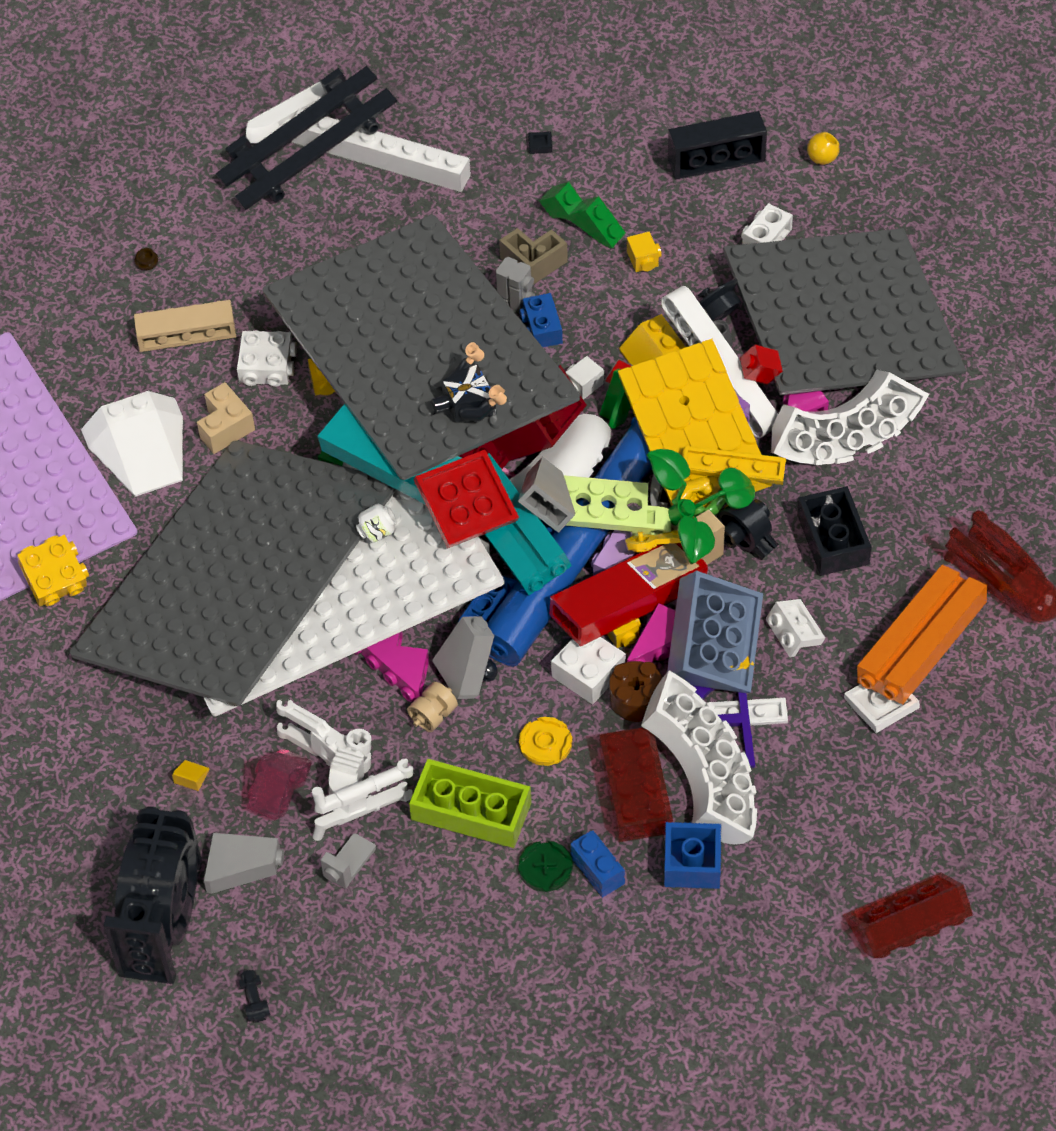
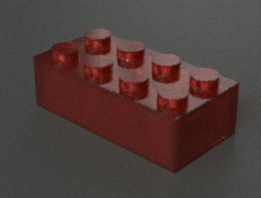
(635, 783)

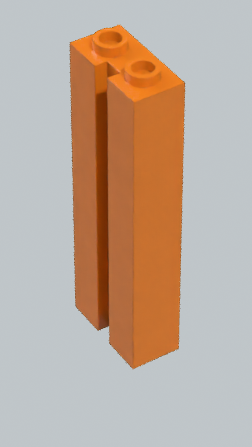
(921, 634)

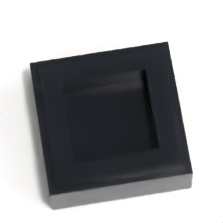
(540, 142)

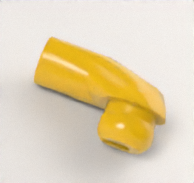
(695, 485)

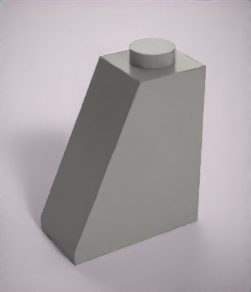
(547, 495)
(465, 657)
(240, 860)

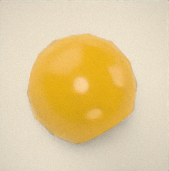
(823, 148)

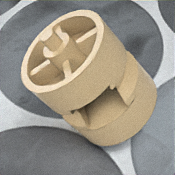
(433, 705)

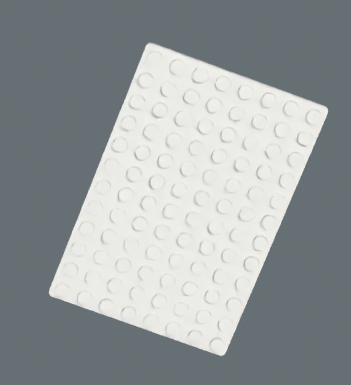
(379, 594)

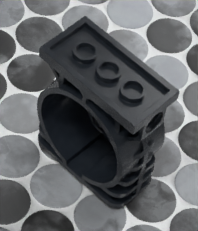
(154, 895)

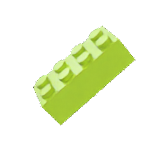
(470, 803)

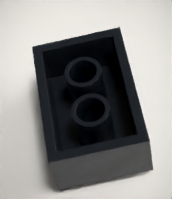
(834, 530)

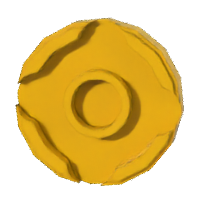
(545, 741)

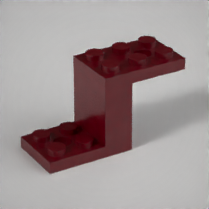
(533, 436)

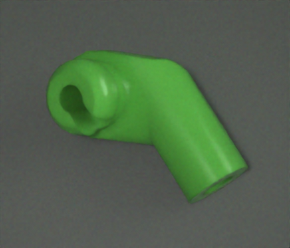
(714, 506)

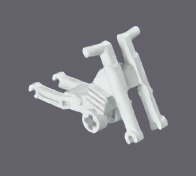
(347, 768)

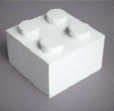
(587, 667)

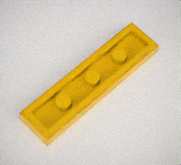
(756, 467)

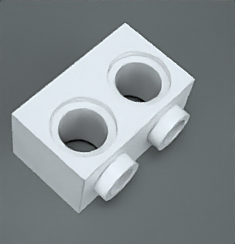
(768, 226)

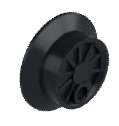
(720, 301)

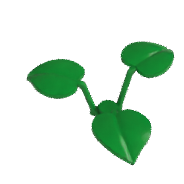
(696, 536)

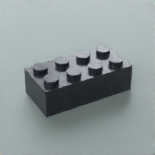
(717, 145)

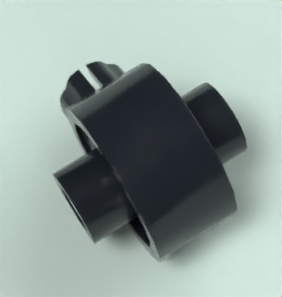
(748, 528)

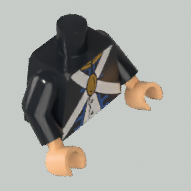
(468, 392)

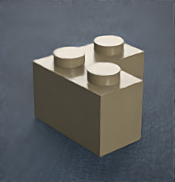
(542, 255)

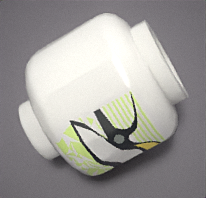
(376, 522)

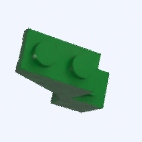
(588, 214)

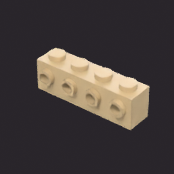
(185, 325)

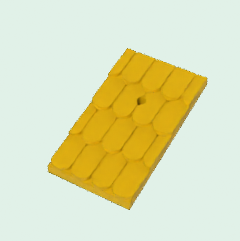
(689, 402)

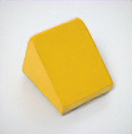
(190, 775)

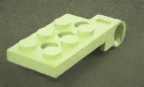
(648, 519)

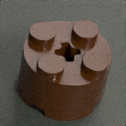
(632, 688)

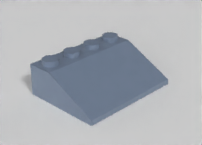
(714, 630)

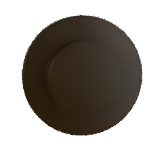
(146, 259)

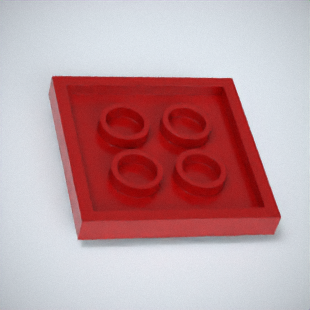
(466, 498)

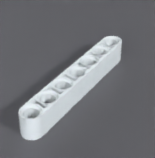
(698, 327)

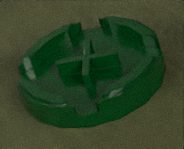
(545, 866)

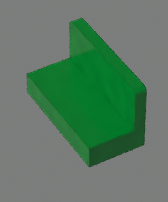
(616, 402)

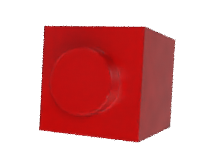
(761, 364)

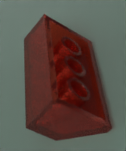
(909, 915)

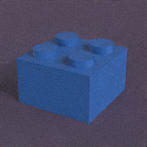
(692, 855)

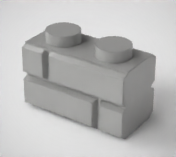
(514, 282)

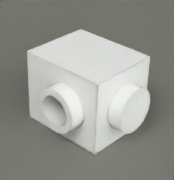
(586, 376)

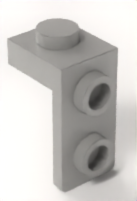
(348, 861)

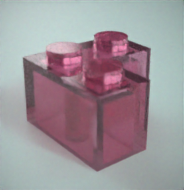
(275, 782)

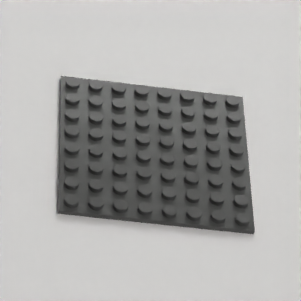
(843, 309)

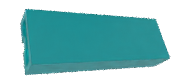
(350, 443)
(527, 544)

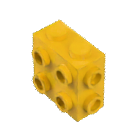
(53, 570)

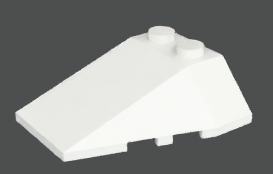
(139, 441)

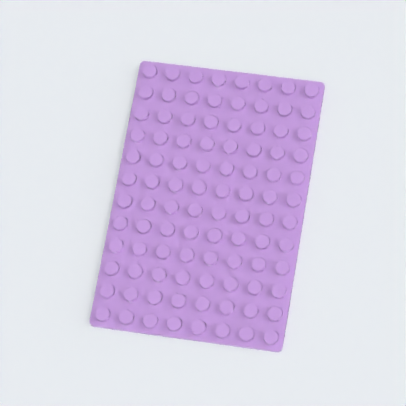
(46, 476)

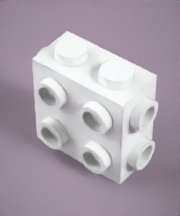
(266, 358)

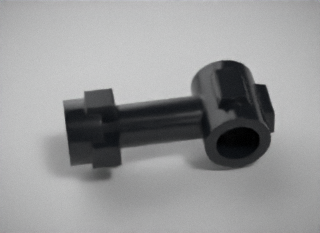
(257, 1009)

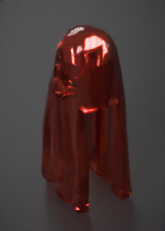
(1027, 593)

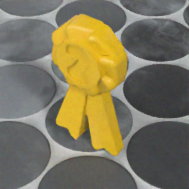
(646, 542)

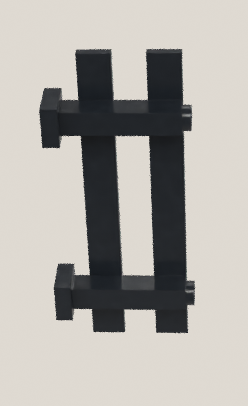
(338, 93)

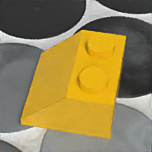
(650, 341)

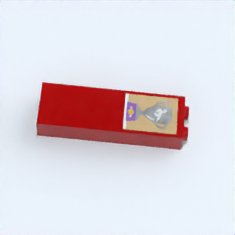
(622, 592)

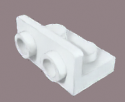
(794, 626)

